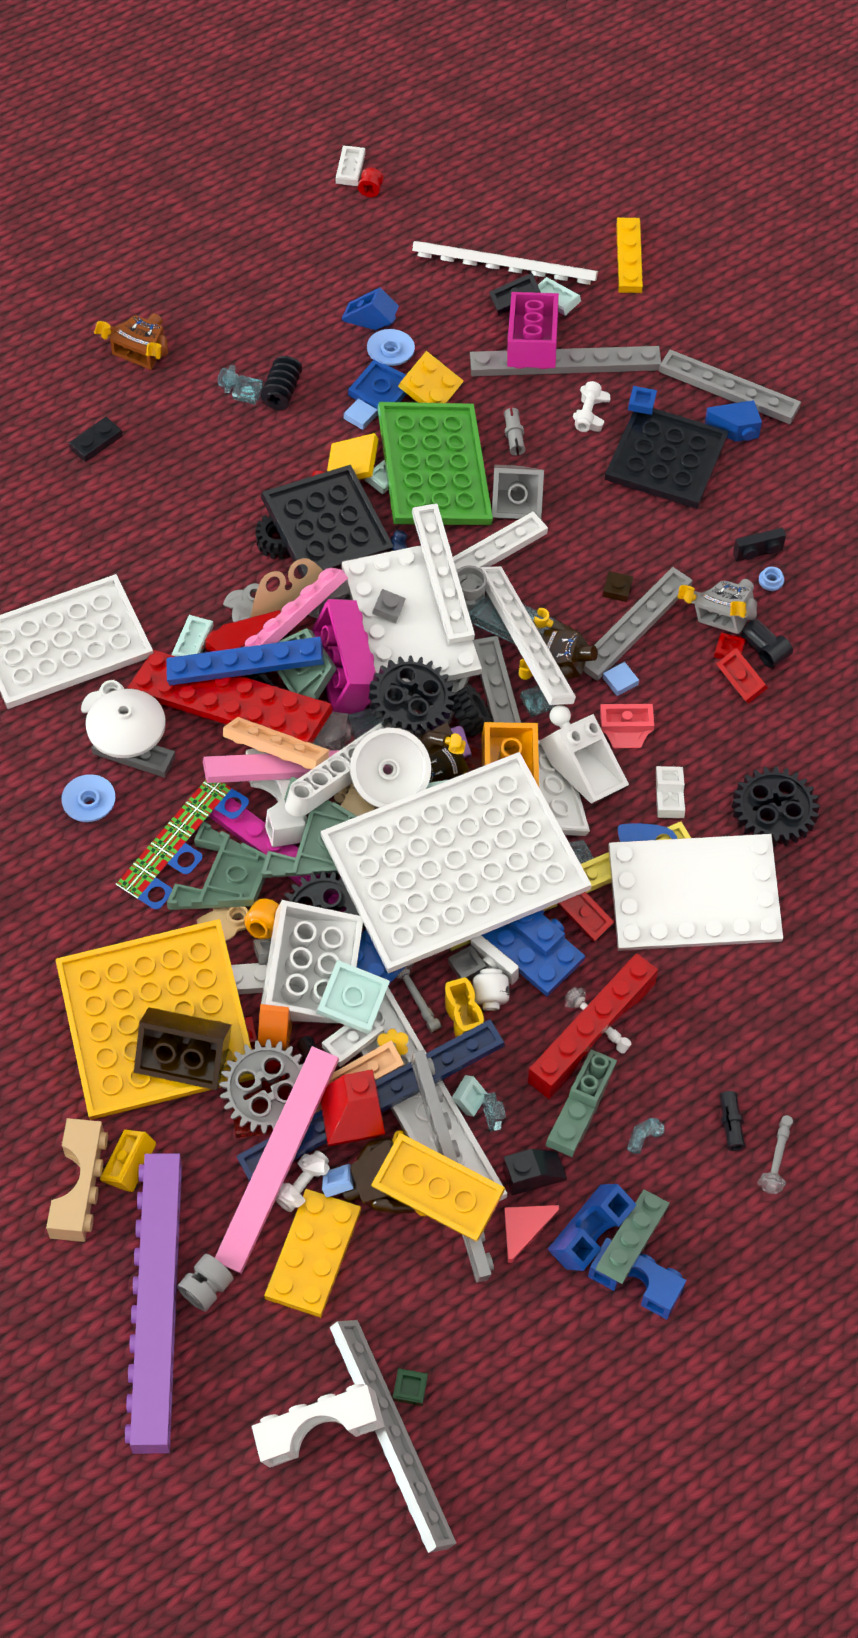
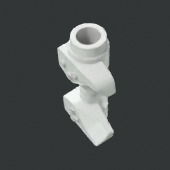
(584, 418)
(311, 1165)

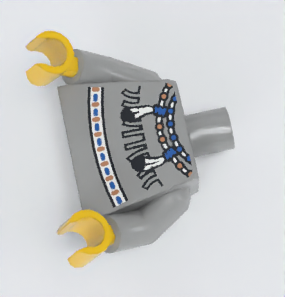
(724, 605)

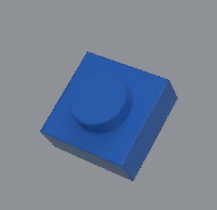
(642, 400)

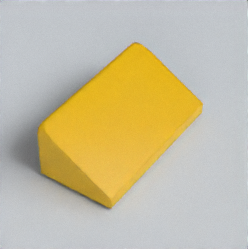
(123, 1165)

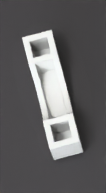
(280, 825)
(281, 1436)

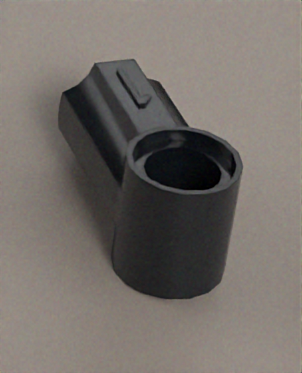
(770, 648)

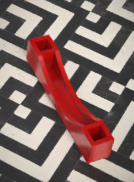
(567, 1051)

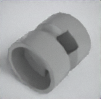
(473, 585)
(205, 1282)

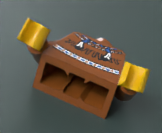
(136, 339)

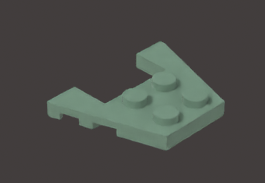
(308, 680)
(312, 852)
(233, 879)

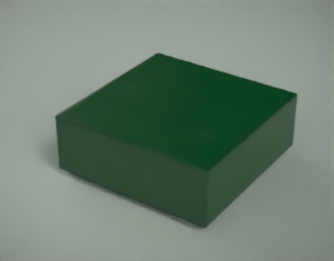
(410, 1387)

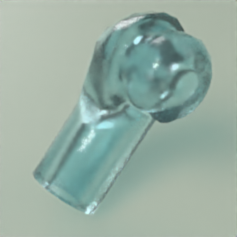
(641, 1131)

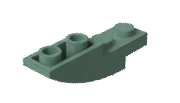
(581, 1103)

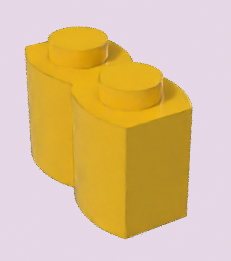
(461, 1005)

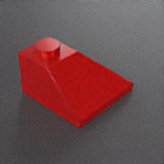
(352, 1109)

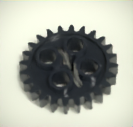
(411, 695)
(775, 805)
(319, 891)

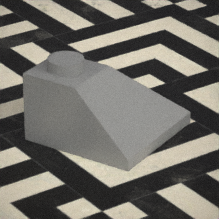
(517, 491)

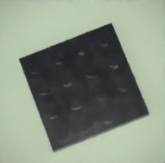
(667, 456)
(326, 519)

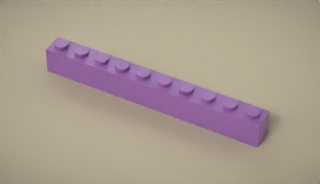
(156, 1305)

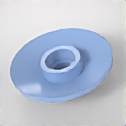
(390, 347)
(86, 789)

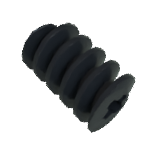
(281, 382)

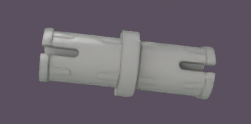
(514, 431)

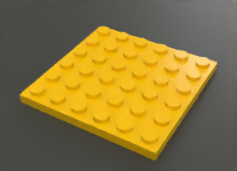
(116, 984)

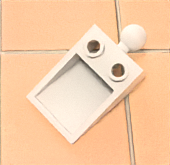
(583, 755)

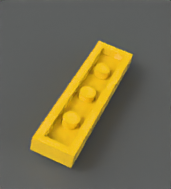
(629, 255)

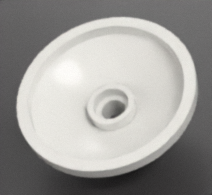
(129, 733)
(402, 753)

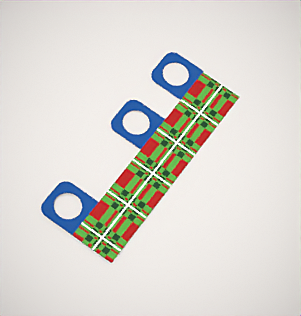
(171, 841)

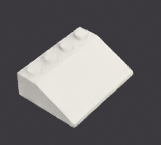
(304, 954)

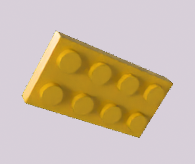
(438, 1187)
(313, 1253)

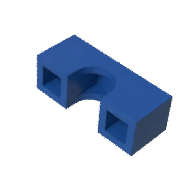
(577, 1242)
(661, 1284)

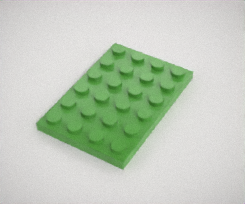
(434, 459)

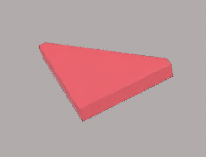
(524, 1225)

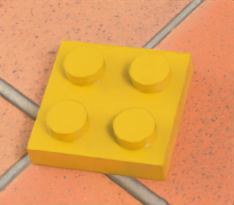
(430, 381)

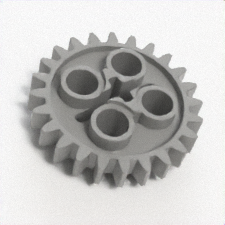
(254, 1063)

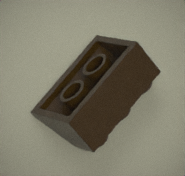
(181, 1048)

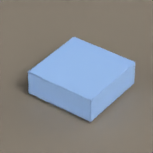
(360, 414)
(620, 679)
(338, 1180)

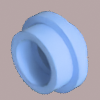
(769, 574)

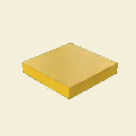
(358, 452)

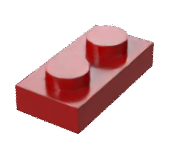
(742, 675)
(587, 915)

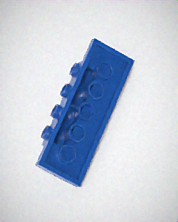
(538, 950)

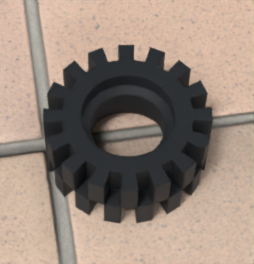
(267, 544)
(471, 710)

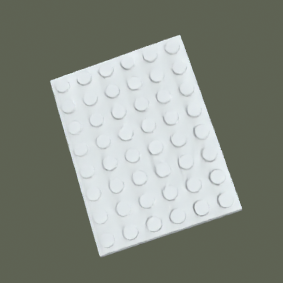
(454, 861)

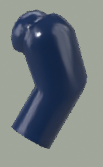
(398, 540)

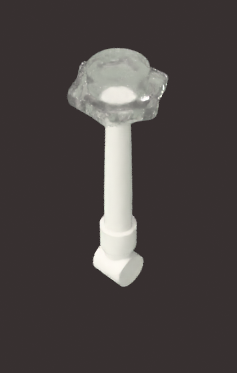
(576, 998)

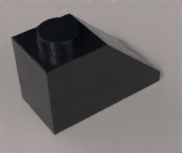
(532, 1170)

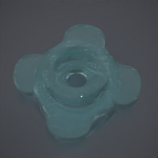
(228, 378)

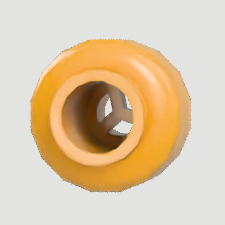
(260, 918)

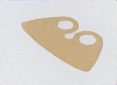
(272, 601)

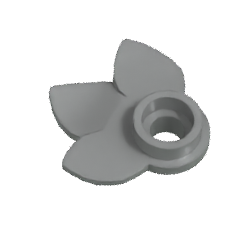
(241, 602)

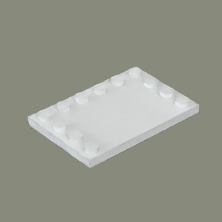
(419, 625)
(68, 641)
(695, 892)

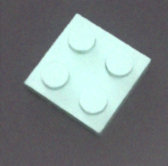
(352, 997)

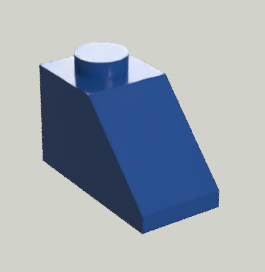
(371, 310)
(738, 418)

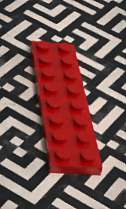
(233, 698)

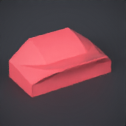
(627, 723)

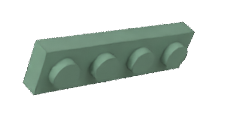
(632, 1236)

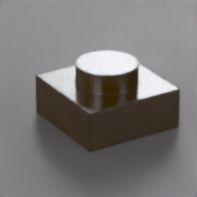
(618, 586)

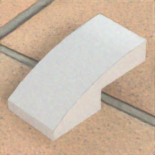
(670, 792)

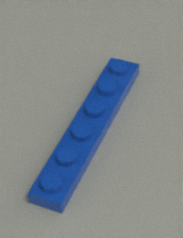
(244, 661)

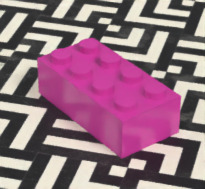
(532, 330)
(348, 648)

